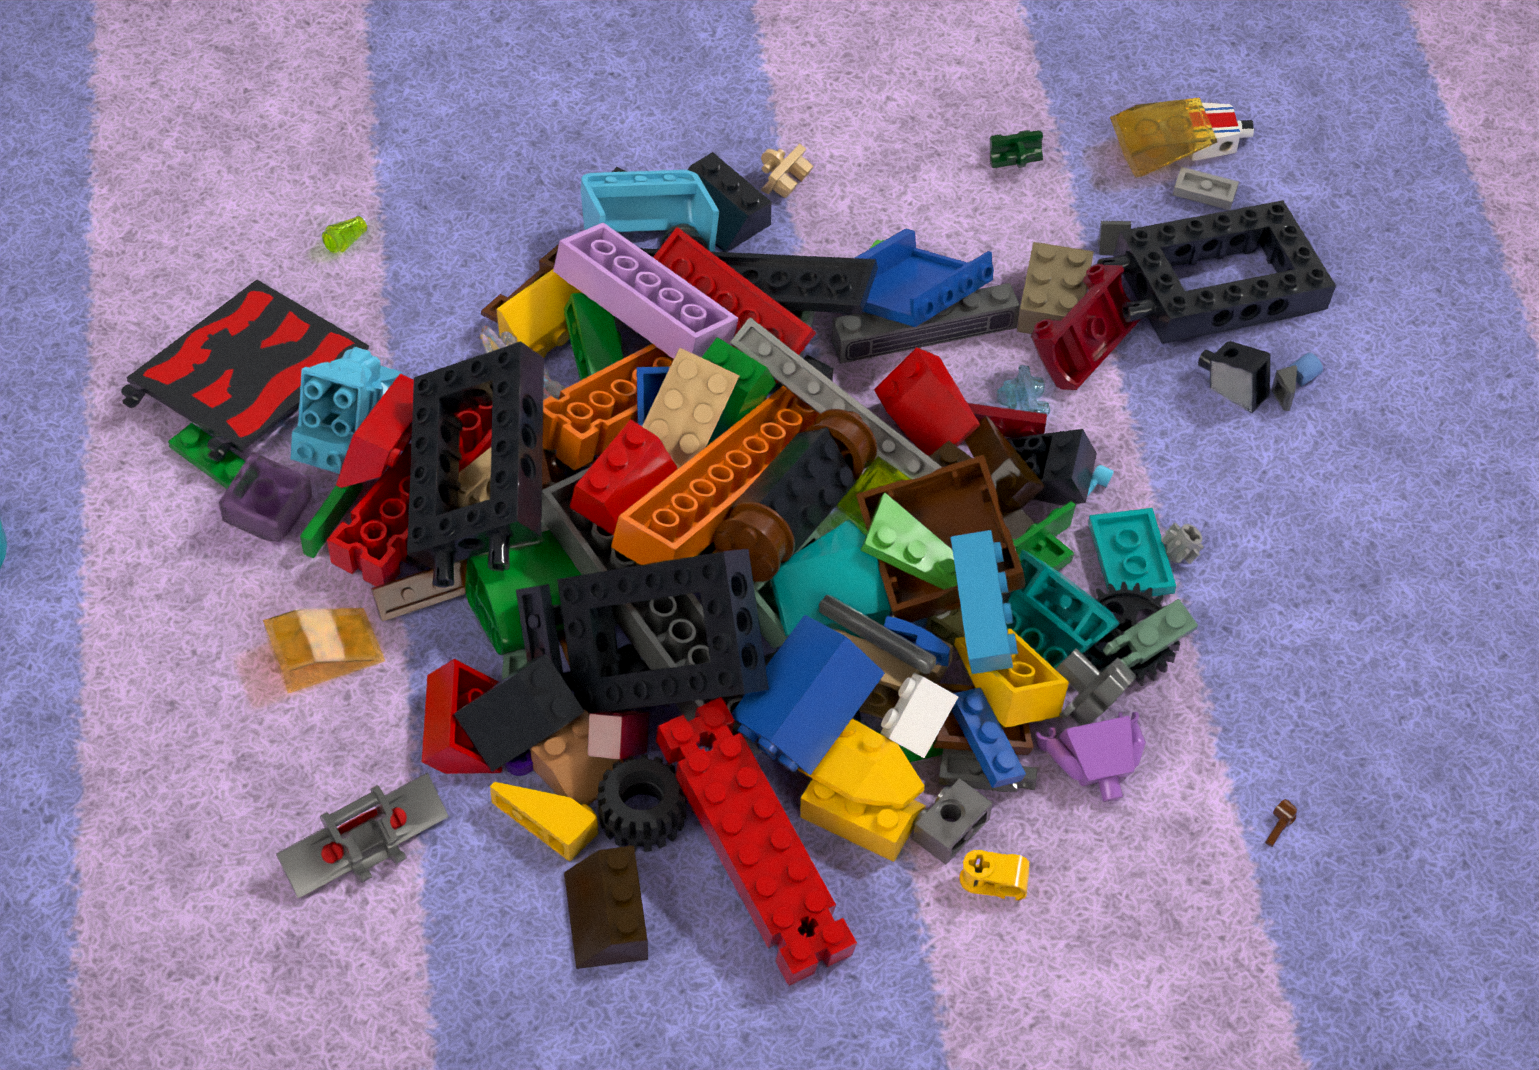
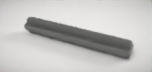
(877, 634)

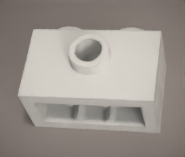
(918, 714)

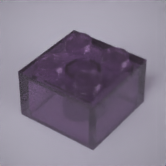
(265, 499)

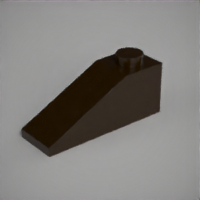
(1010, 474)

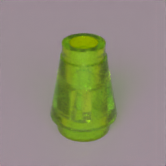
(343, 234)

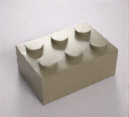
(1052, 283)

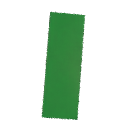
(328, 518)

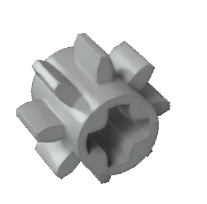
(1182, 543)

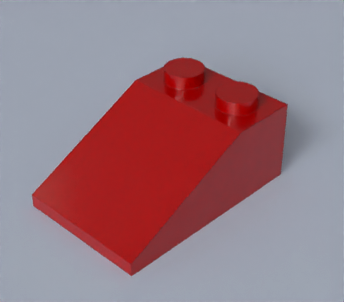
(926, 402)

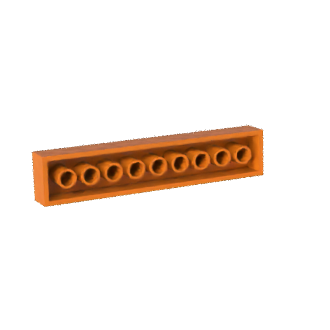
(689, 505)

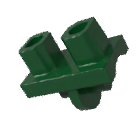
(1016, 149)

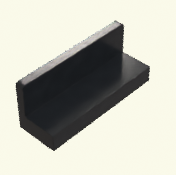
(539, 624)

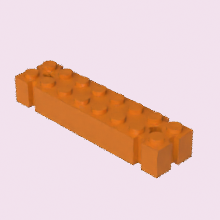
(596, 408)

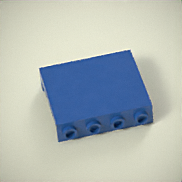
(919, 283)

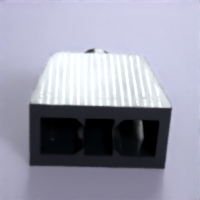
(1239, 373)

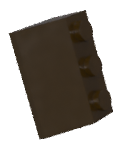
(606, 909)

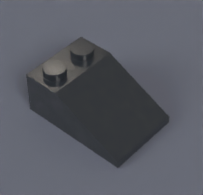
(518, 712)

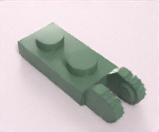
(1154, 633)

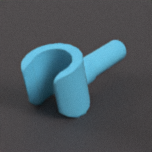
(1100, 476)

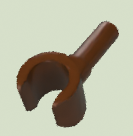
(1286, 813)

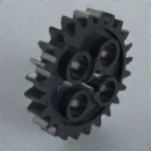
(1132, 608)

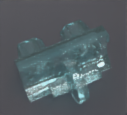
(1022, 392)

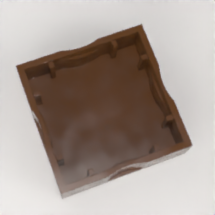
(949, 504)

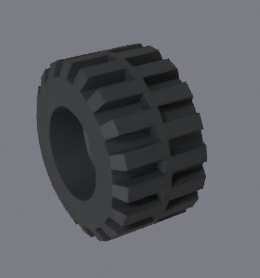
(641, 826)

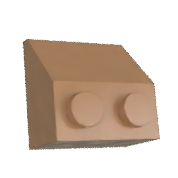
(565, 762)

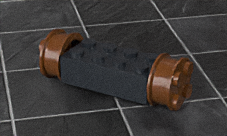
(797, 491)

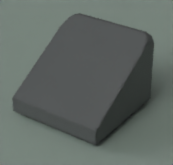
(1109, 235)
(1284, 386)

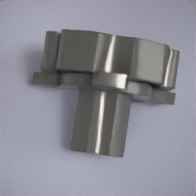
(1095, 688)

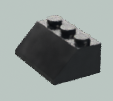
(740, 205)

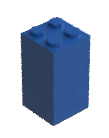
(812, 695)

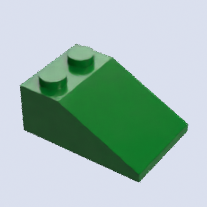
(750, 389)

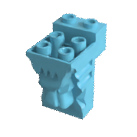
(334, 404)

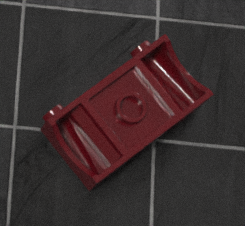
(1088, 332)

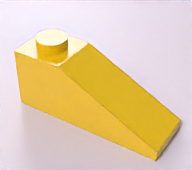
(548, 816)

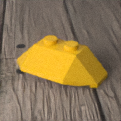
(868, 769)

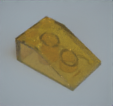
(1162, 133)
(321, 645)

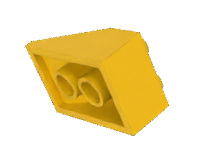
(1020, 693)

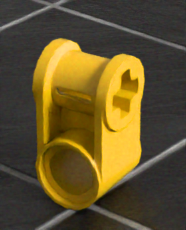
(997, 876)

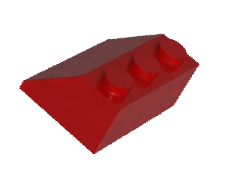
(622, 476)
(444, 740)

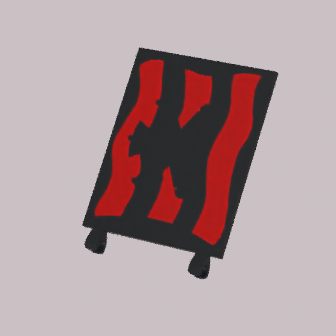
(240, 366)

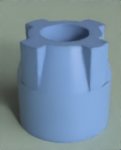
(1307, 368)

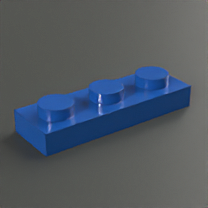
(987, 738)

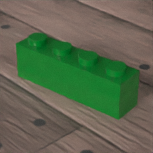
(592, 335)

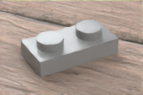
(1205, 188)

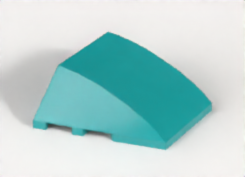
(833, 568)
(1056, 613)

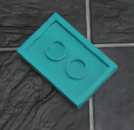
(1132, 551)

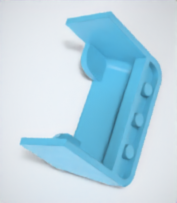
(649, 202)

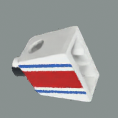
(1226, 130)

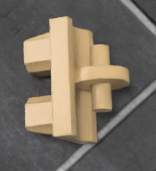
(780, 167)

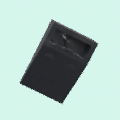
(1061, 462)

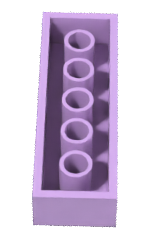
(642, 292)

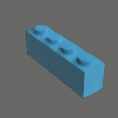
(982, 603)

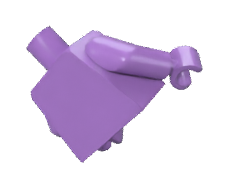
(1098, 752)

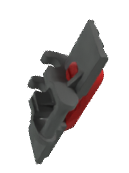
(363, 839)

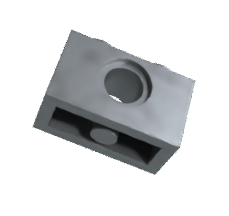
(947, 838)

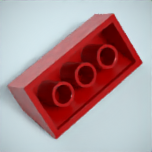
(380, 436)

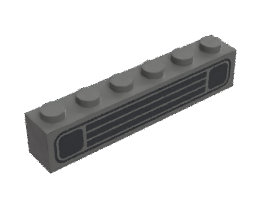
(975, 315)

